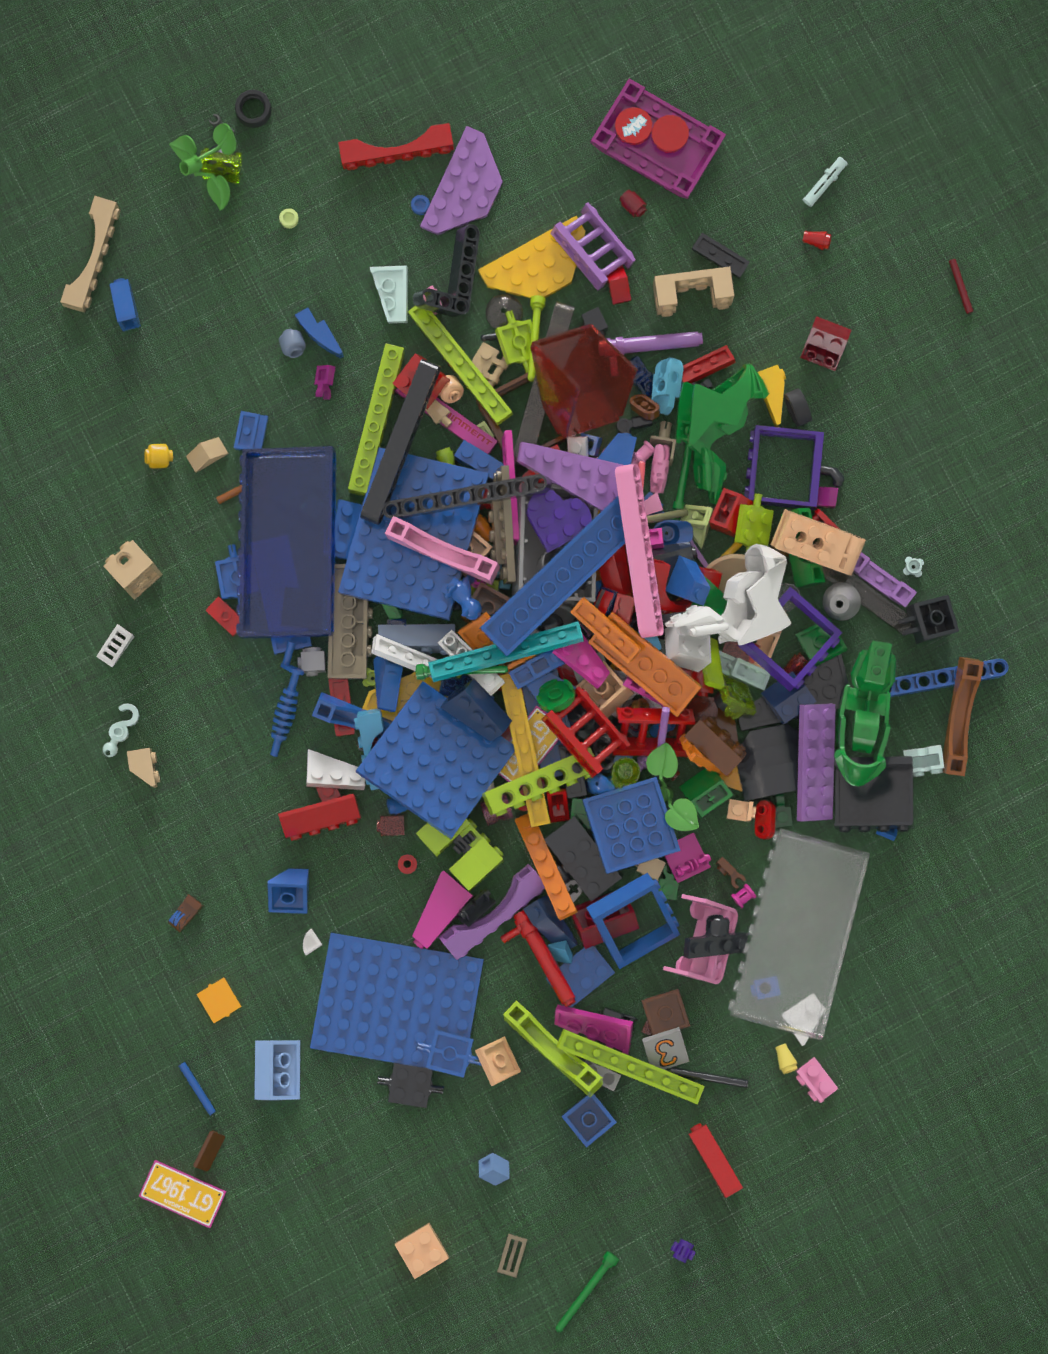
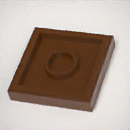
(665, 1012)

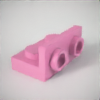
(816, 1080)

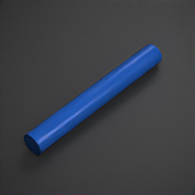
(197, 1088)

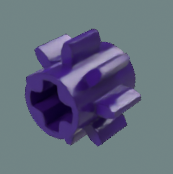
(683, 1250)

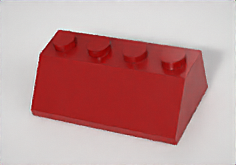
(320, 816)

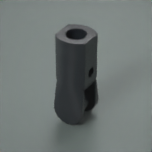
(612, 1013)

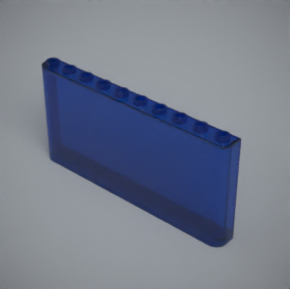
(287, 542)

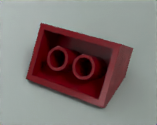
(617, 923)

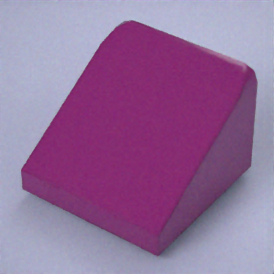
(827, 497)

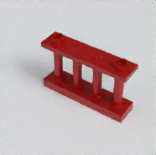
(644, 746)
(580, 749)

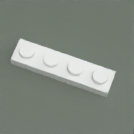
(399, 653)

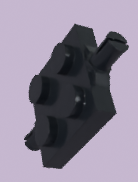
(410, 1085)

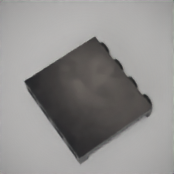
(880, 803)

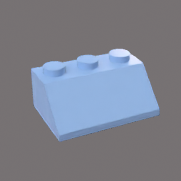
(277, 1070)

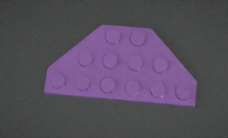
(466, 187)

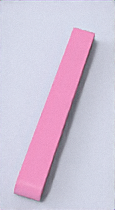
(639, 550)

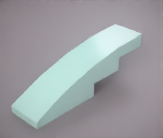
(744, 671)

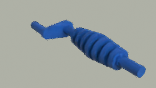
(288, 699)

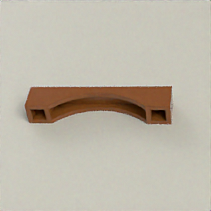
(956, 742)

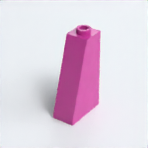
(440, 910)

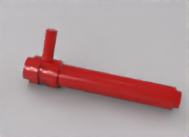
(543, 956)

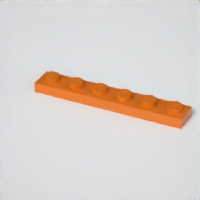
(546, 868)

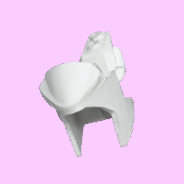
(751, 603)

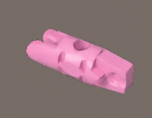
(659, 468)

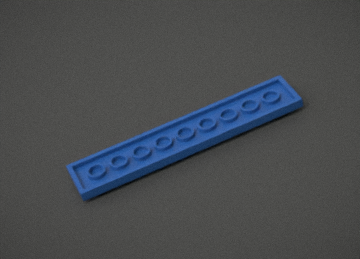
(556, 580)

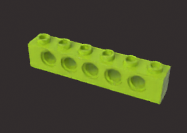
(493, 797)

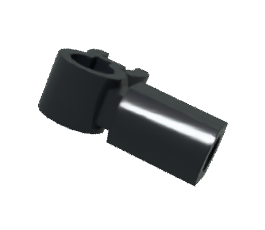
(636, 422)

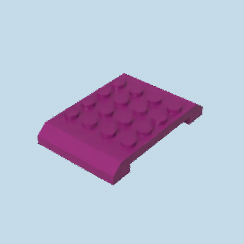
(673, 171)

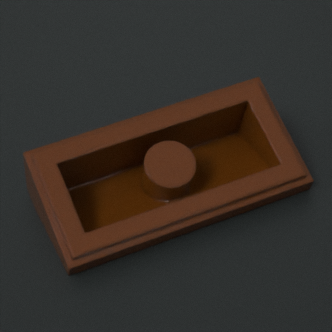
(209, 1150)

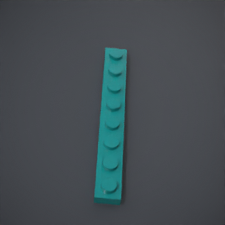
(492, 656)

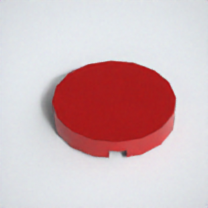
(670, 133)

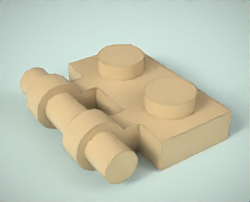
(485, 358)

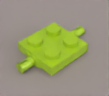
(515, 340)
(754, 524)

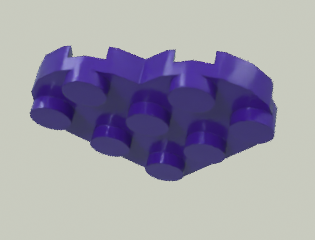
(556, 519)

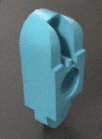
(667, 383)

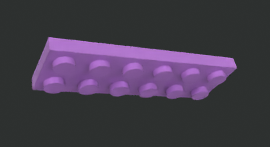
(816, 762)

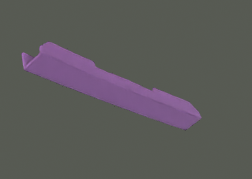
(700, 557)

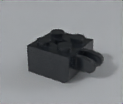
(930, 619)

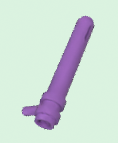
(657, 342)

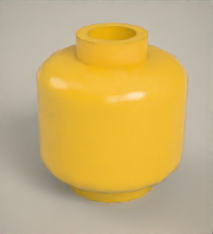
(158, 456)

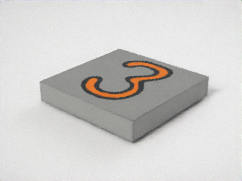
(666, 1049)

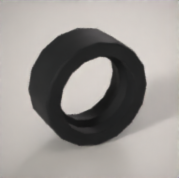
(253, 94)
(797, 407)

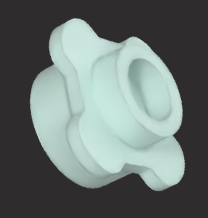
(918, 566)

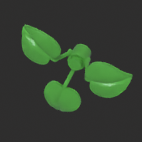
(186, 151)
(683, 812)

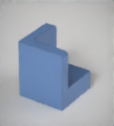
(493, 1169)

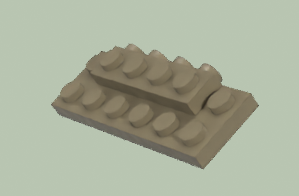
(502, 531)
(350, 642)

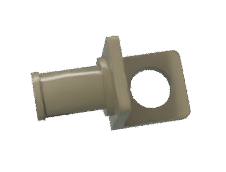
(664, 439)

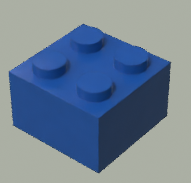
(588, 1119)

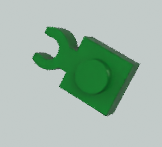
(668, 885)

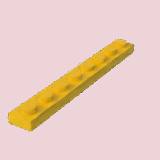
(523, 747)

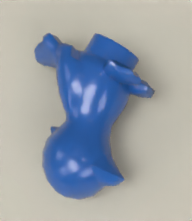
(461, 593)
(599, 784)

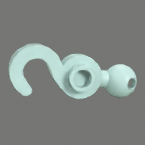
(119, 730)

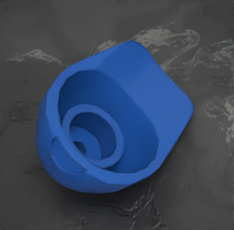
(677, 531)

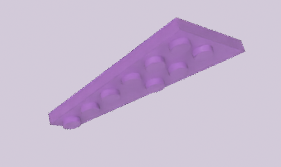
(579, 475)

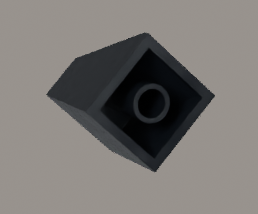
(671, 553)

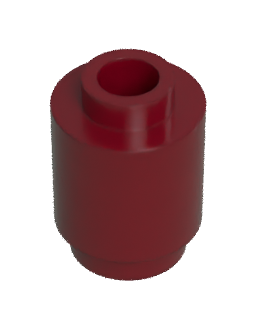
(633, 203)

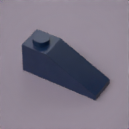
(547, 922)

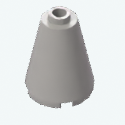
(848, 595)

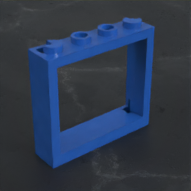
(622, 898)

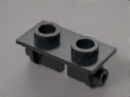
(476, 908)

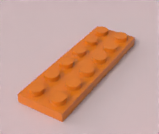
(652, 670)

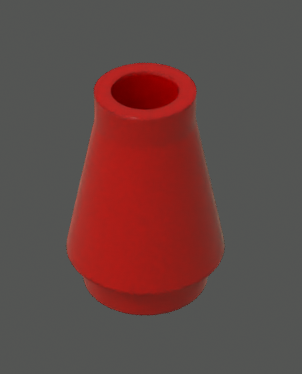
(818, 239)

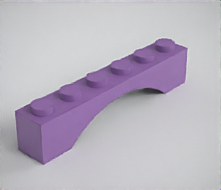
(524, 887)

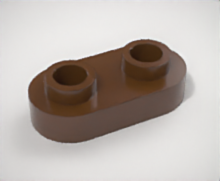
(645, 406)

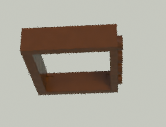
(503, 390)

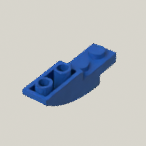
(535, 669)

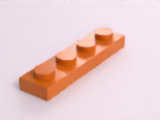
(605, 630)

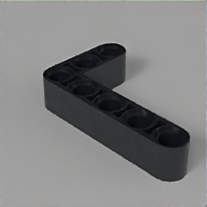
(457, 278)

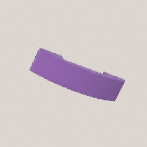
(883, 582)

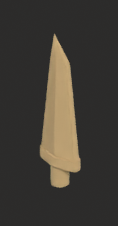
(439, 413)

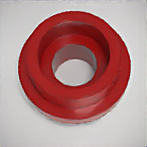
(412, 868)

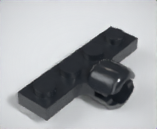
(716, 940)

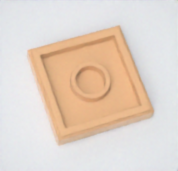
(498, 1061)

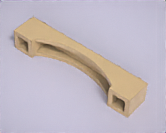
(78, 293)

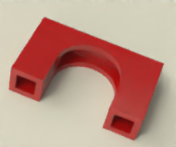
(662, 571)

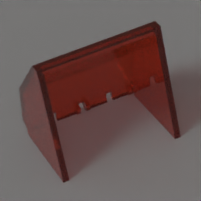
(581, 379)

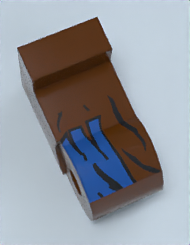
(185, 913)

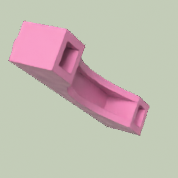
(430, 546)

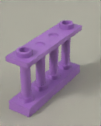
(585, 262)

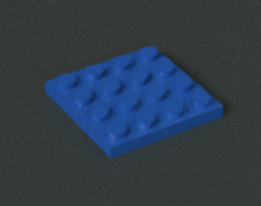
(630, 825)

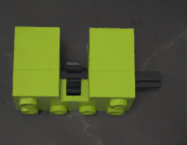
(479, 855)

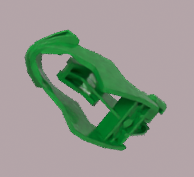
(711, 414)
(871, 677)

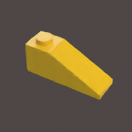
(774, 381)

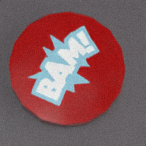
(633, 126)

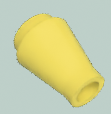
(785, 1059)

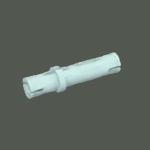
(839, 165)

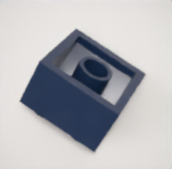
(786, 703)

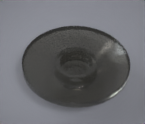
(494, 306)

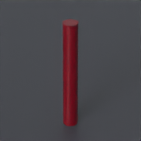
(961, 287)

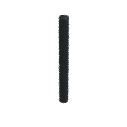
(709, 1077)

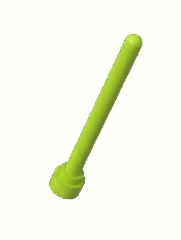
(537, 303)

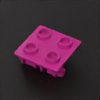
(689, 860)

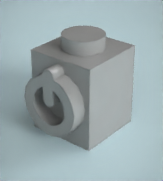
(312, 661)

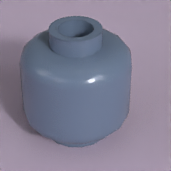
(292, 343)

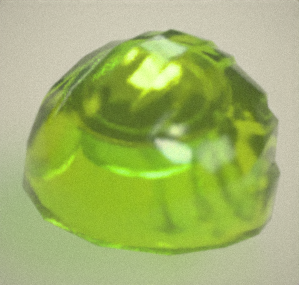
(624, 772)

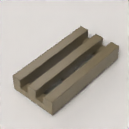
(507, 1271)

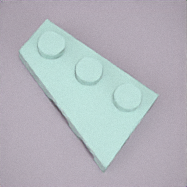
(393, 291)

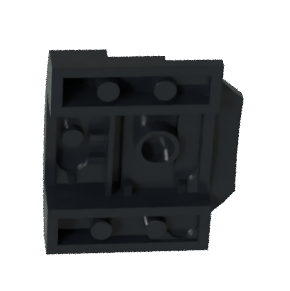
(769, 762)

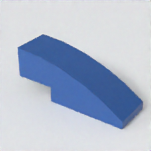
(318, 332)

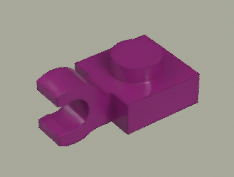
(324, 378)

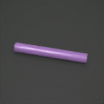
(663, 726)

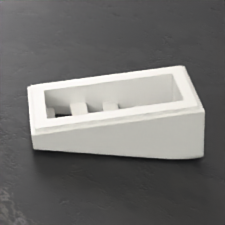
(129, 637)

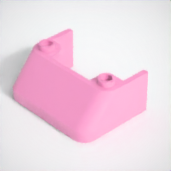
(705, 968)

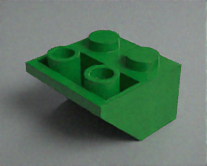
(706, 791)

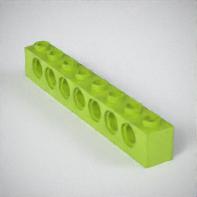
(376, 418)

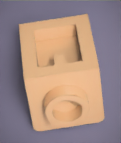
(740, 810)

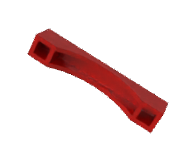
(357, 153)

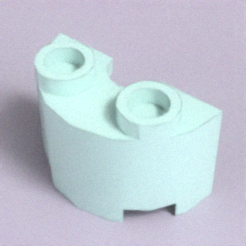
(926, 760)

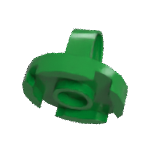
(555, 695)

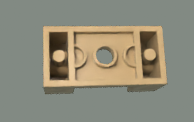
(718, 280)
(136, 573)

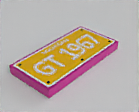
(543, 743)
(182, 1193)

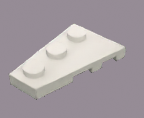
(331, 773)

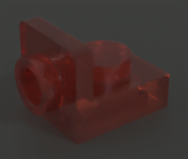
(391, 825)

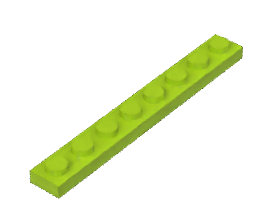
(461, 364)
(630, 1066)

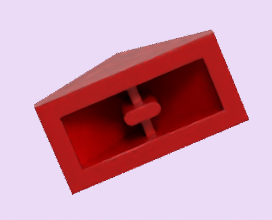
(618, 286)
(558, 806)

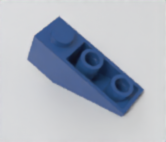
(387, 683)

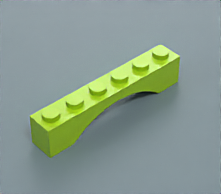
(570, 1065)

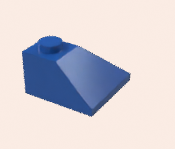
(289, 892)

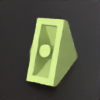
(699, 519)

